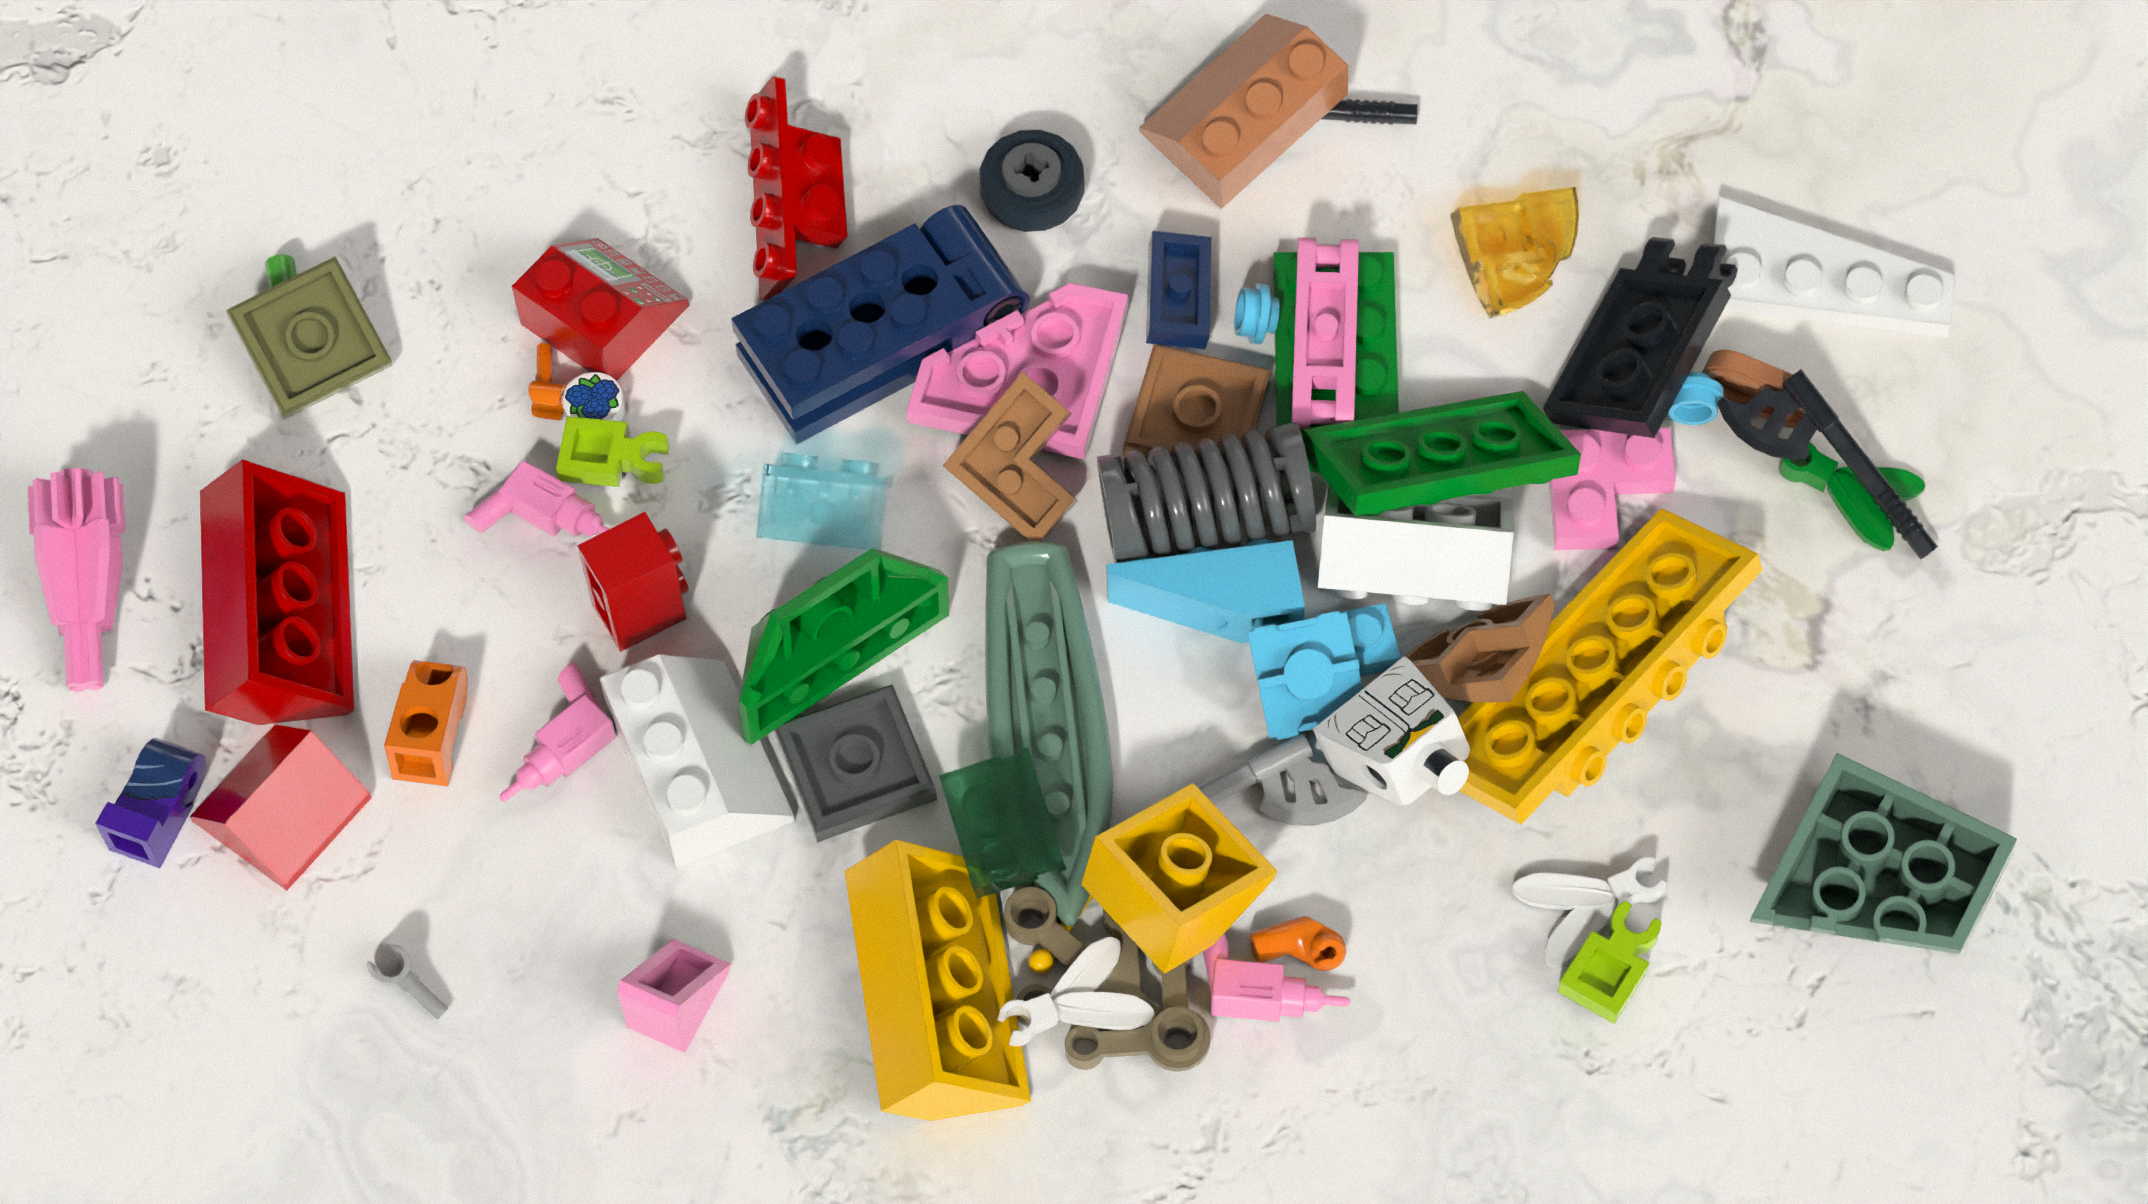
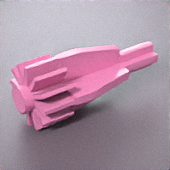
(79, 562)

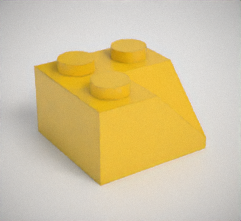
(1176, 876)

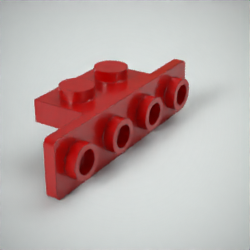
(794, 187)

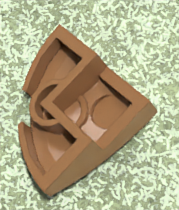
(1487, 655)

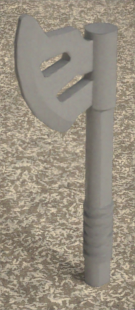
(1294, 759)

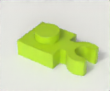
(601, 450)
(1609, 970)

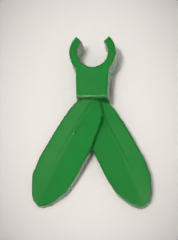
(1851, 496)

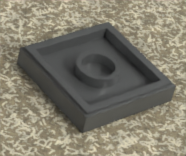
(855, 763)

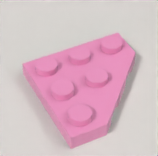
(1059, 344)

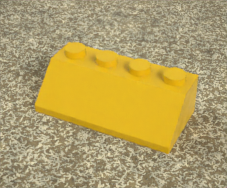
(934, 985)

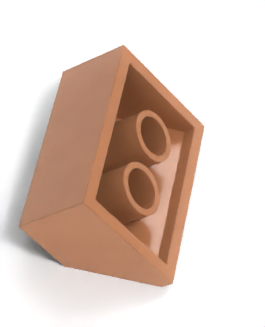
(1248, 106)

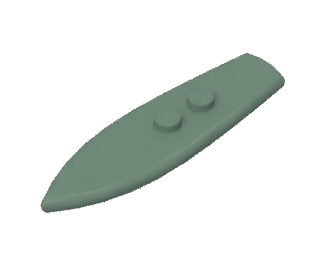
(1049, 699)

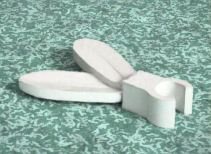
(1590, 902)
(1076, 999)

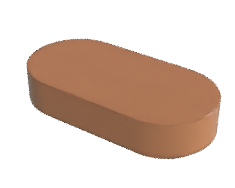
(1746, 377)

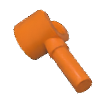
(544, 393)

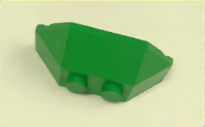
(835, 635)

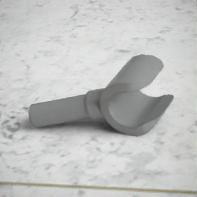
(409, 982)

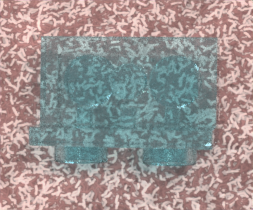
(823, 503)

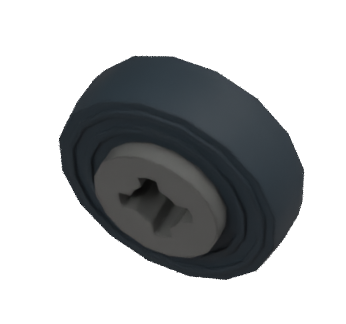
(1015, 195)

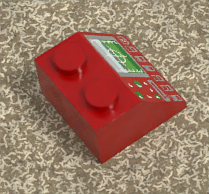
(595, 305)

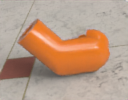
(1303, 940)

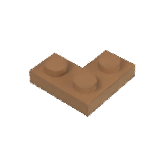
(999, 457)

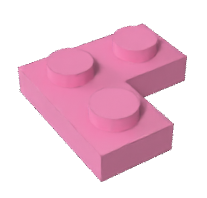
(1609, 465)

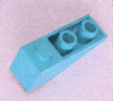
(1214, 589)

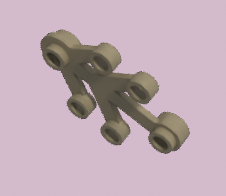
(1125, 979)

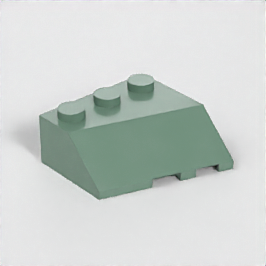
(1885, 865)

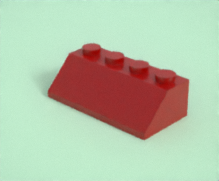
(275, 597)

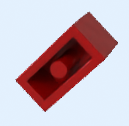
(634, 580)

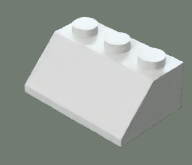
(1420, 551)
(691, 757)

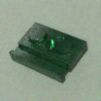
(1002, 822)

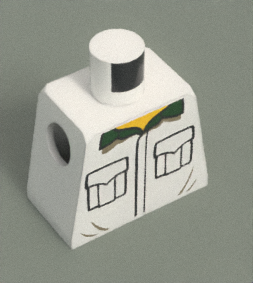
(1397, 738)

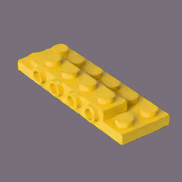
(1607, 665)

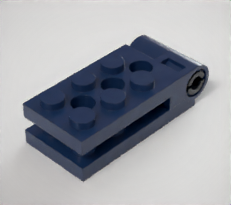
(873, 319)

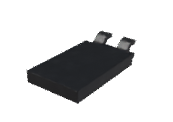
(1643, 341)

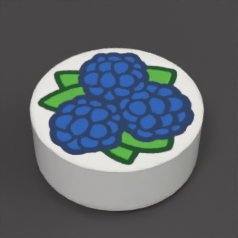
(594, 397)

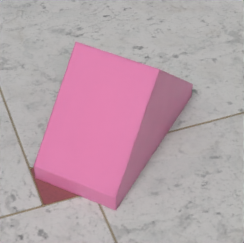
(671, 993)

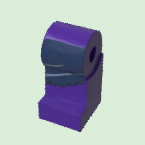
(153, 802)

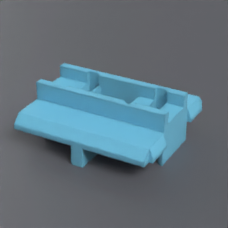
(1304, 671)

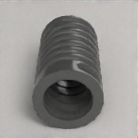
(1196, 481)

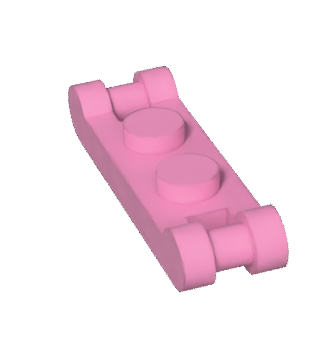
(1325, 331)

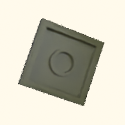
(309, 338)

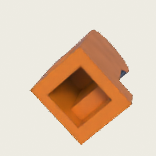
(426, 723)

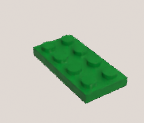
(1375, 338)
(1440, 453)

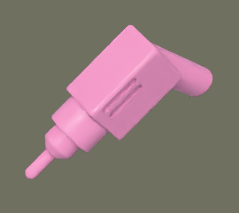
(539, 501)
(567, 738)
(1259, 988)

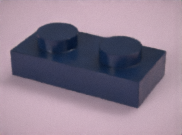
(1178, 290)

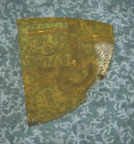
(1516, 246)

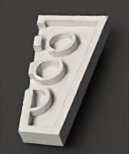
(1827, 278)

